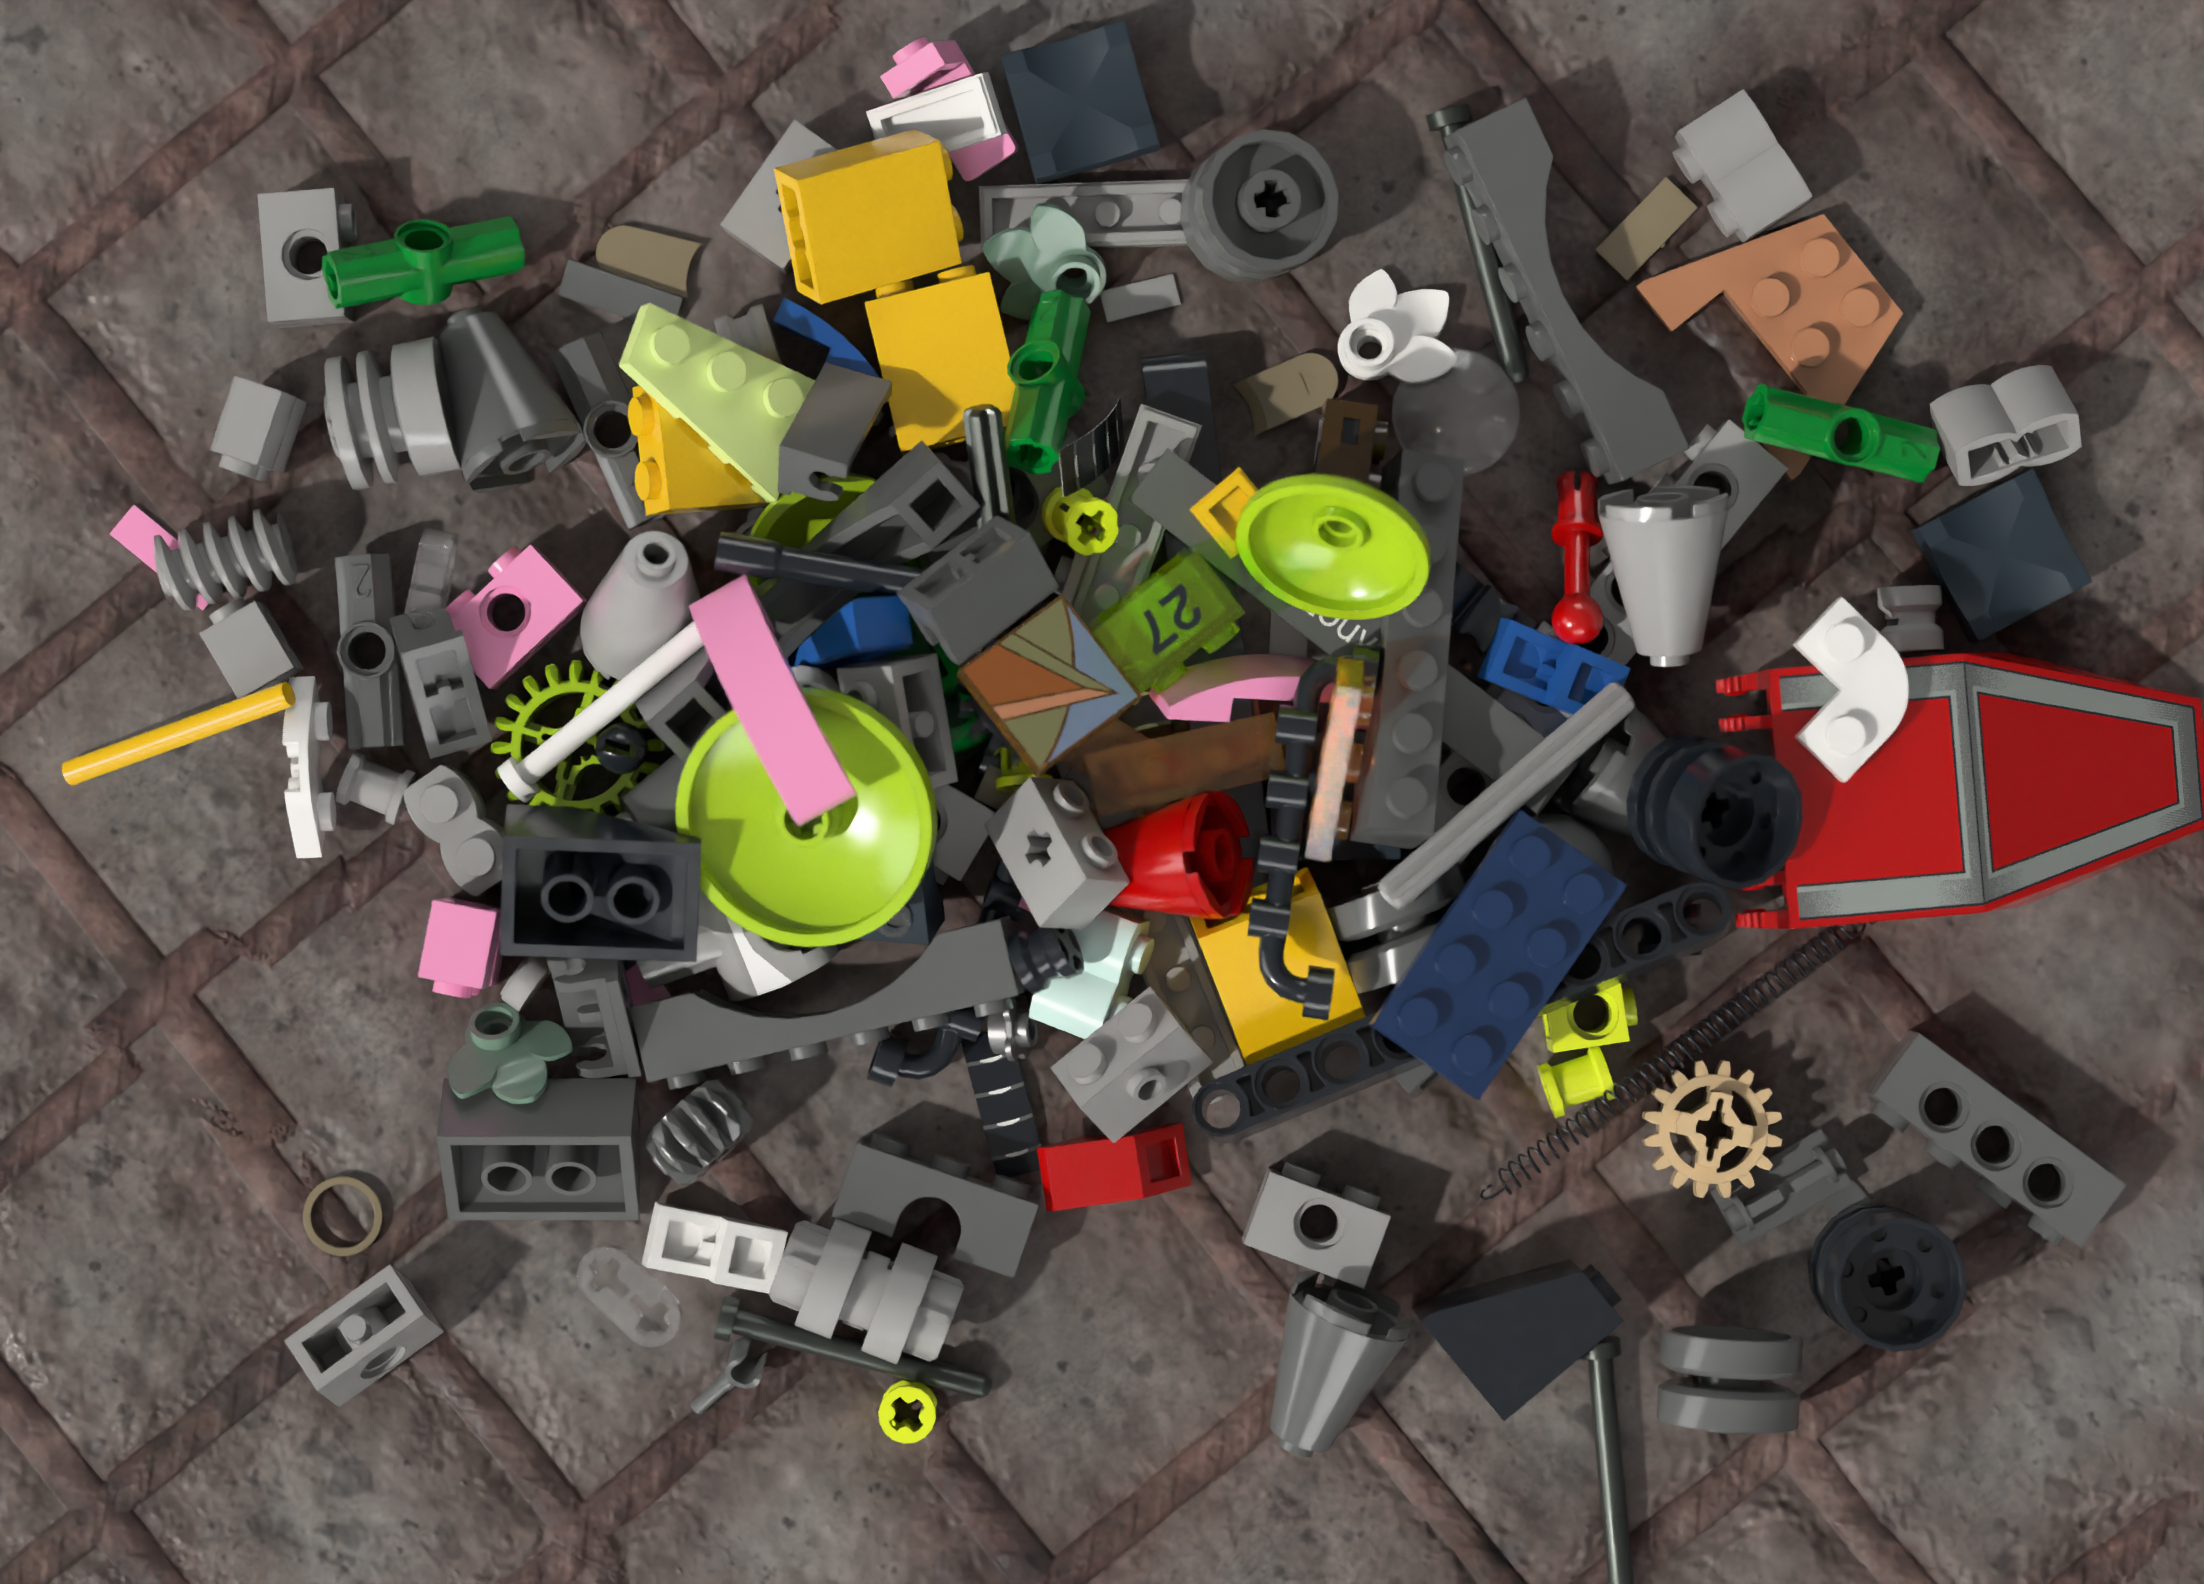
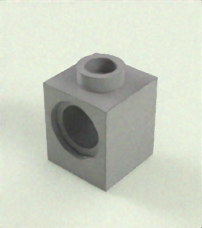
(249, 647)

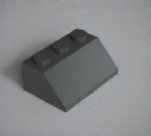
(545, 1159)

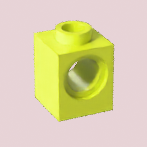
(1564, 1034)

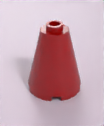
(1186, 858)

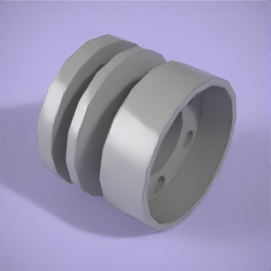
(391, 413)

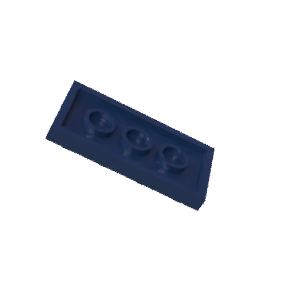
(1497, 955)

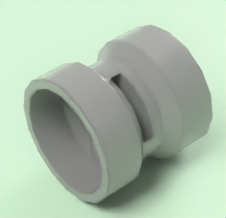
(1911, 617)

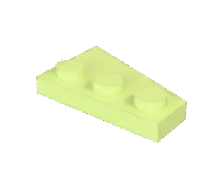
(718, 389)

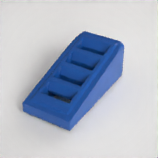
(857, 634)

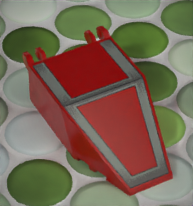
(1984, 792)

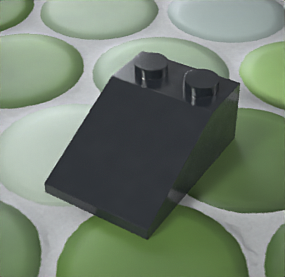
(597, 887)

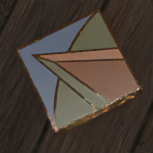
(1049, 685)

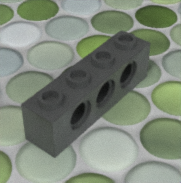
(2082, 1186)

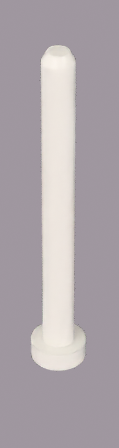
(523, 775)

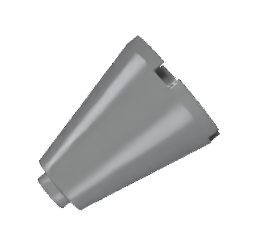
(1665, 564)
(638, 604)

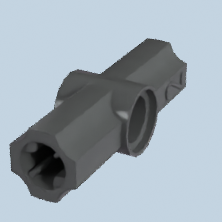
(596, 394)
(375, 694)

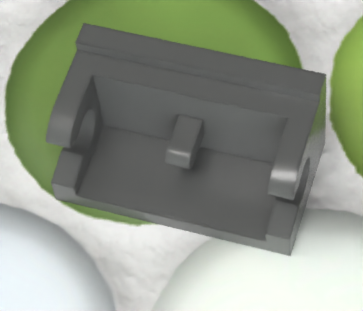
(830, 430)
(979, 589)
(441, 684)
(597, 1014)

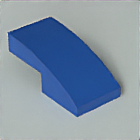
(810, 327)
(1547, 667)

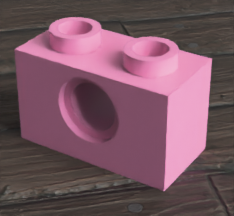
(548, 604)

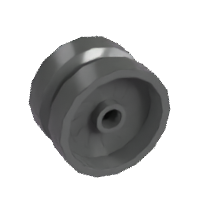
(1265, 242)
(1399, 931)
(1729, 1387)

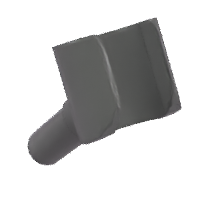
(738, 1373)

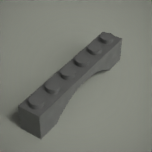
(1507, 175)
(888, 523)
(1404, 734)
(704, 1030)

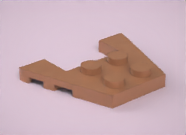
(1803, 301)

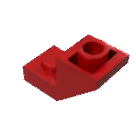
(1097, 1172)

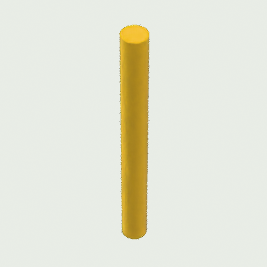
(179, 733)

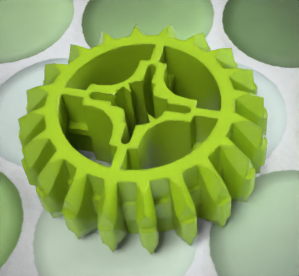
(569, 775)

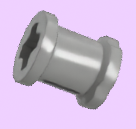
(374, 786)

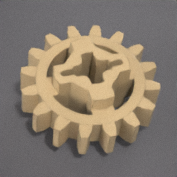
(1715, 1098)

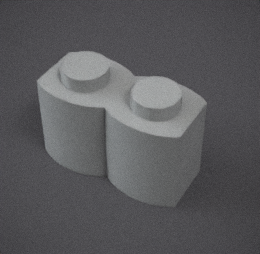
(1741, 167)
(2005, 425)
(257, 429)
(454, 814)

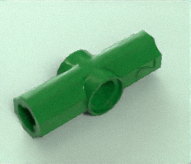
(423, 262)
(1046, 382)
(1810, 425)

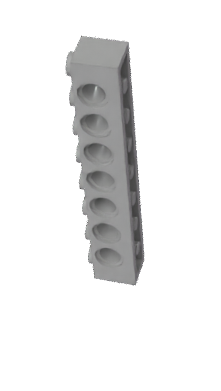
(1747, 477)

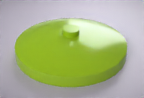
(832, 873)

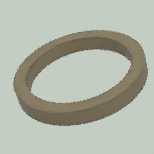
(308, 1222)

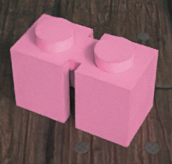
(462, 947)

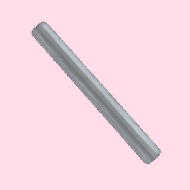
(1506, 796)

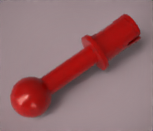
(1577, 616)

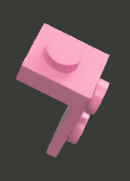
(935, 64)

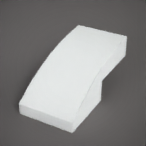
(713, 1247)

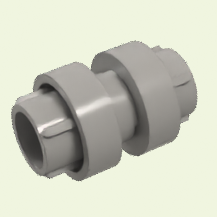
(835, 1279)

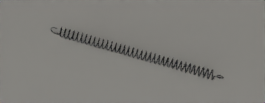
(1672, 1052)

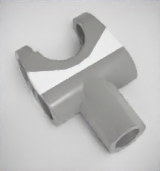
(743, 959)

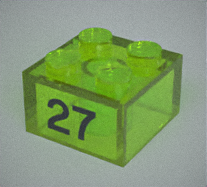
(1167, 621)

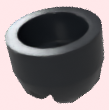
(625, 734)

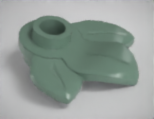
(1039, 256)
(506, 1055)

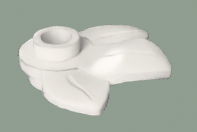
(1403, 327)

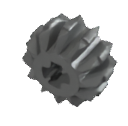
(699, 1132)

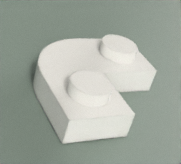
(1869, 683)
(307, 806)

